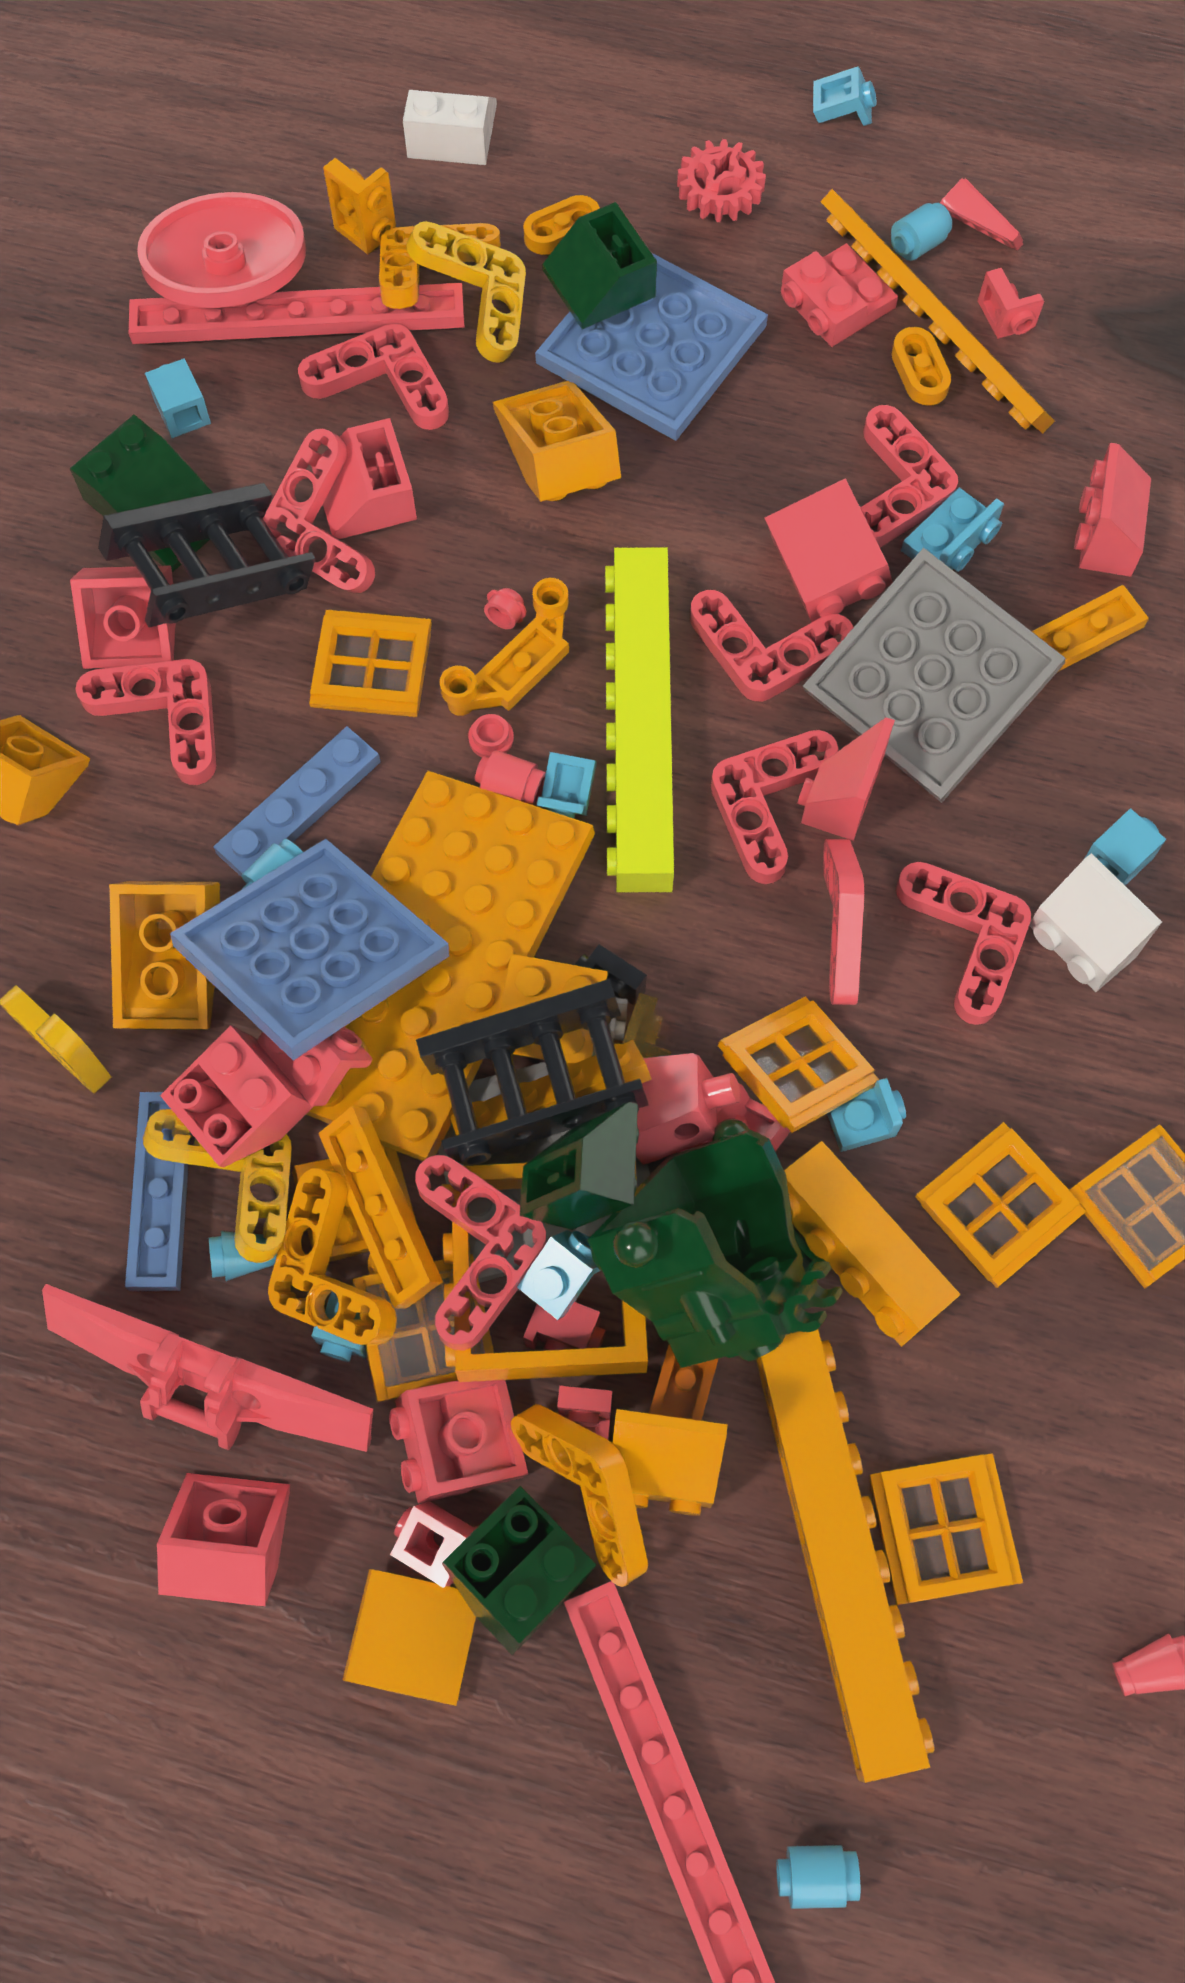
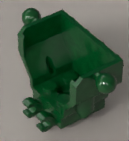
(714, 1251)

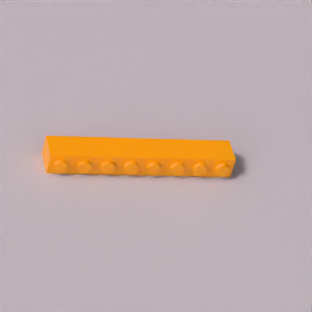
(841, 1560)

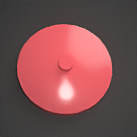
(222, 249)

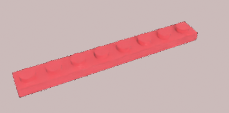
(294, 315)
(667, 1789)

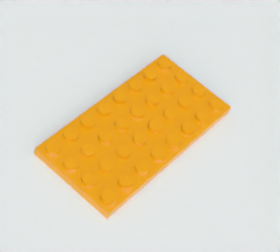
(488, 884)

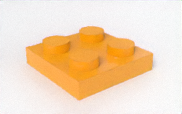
(538, 979)

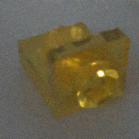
(646, 1027)

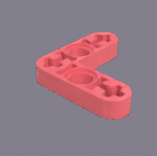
(390, 362)
(914, 477)
(301, 515)
(756, 657)
(169, 694)
(752, 789)
(846, 890)
(990, 931)
(493, 1233)

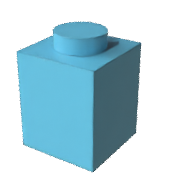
(178, 398)
(1128, 846)

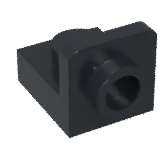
(625, 979)

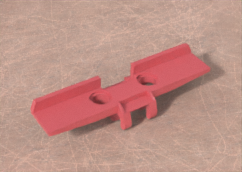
(235, 1387)

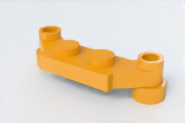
(519, 663)

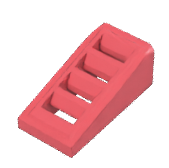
(974, 210)

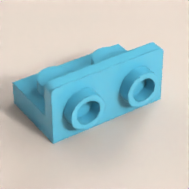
(955, 530)

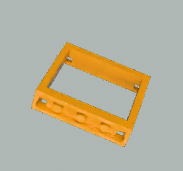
(532, 1364)

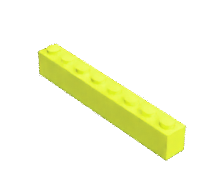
(642, 721)

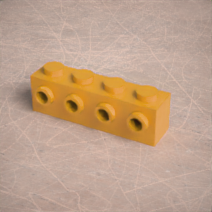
(865, 1246)

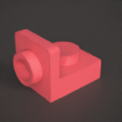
(1003, 307)
(586, 1407)

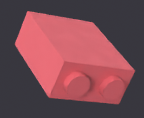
(829, 551)

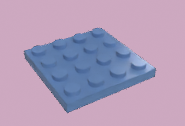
(660, 355)
(309, 947)

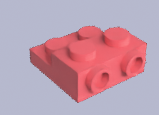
(836, 293)
(456, 1438)

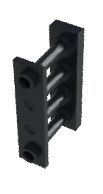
(196, 519)
(498, 1038)

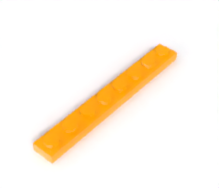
(945, 323)

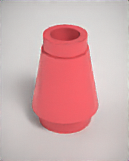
(1153, 1667)

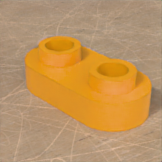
(549, 225)
(925, 374)

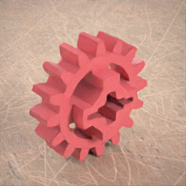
(721, 180)

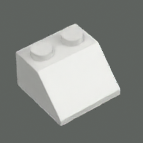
(448, 126)
(1094, 923)

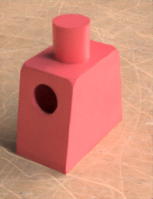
(680, 1105)

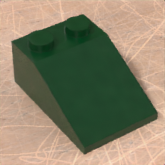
(137, 471)

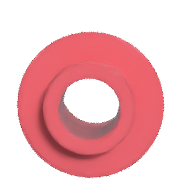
(510, 777)

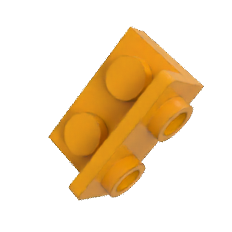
(359, 206)

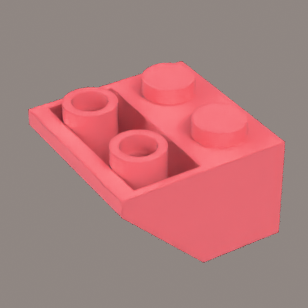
(372, 484)
(1114, 513)
(235, 1098)

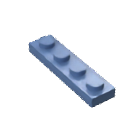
(299, 800)
(156, 1211)

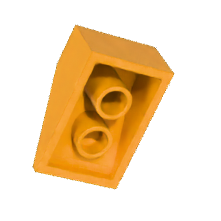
(559, 440)
(149, 976)
(670, 1459)

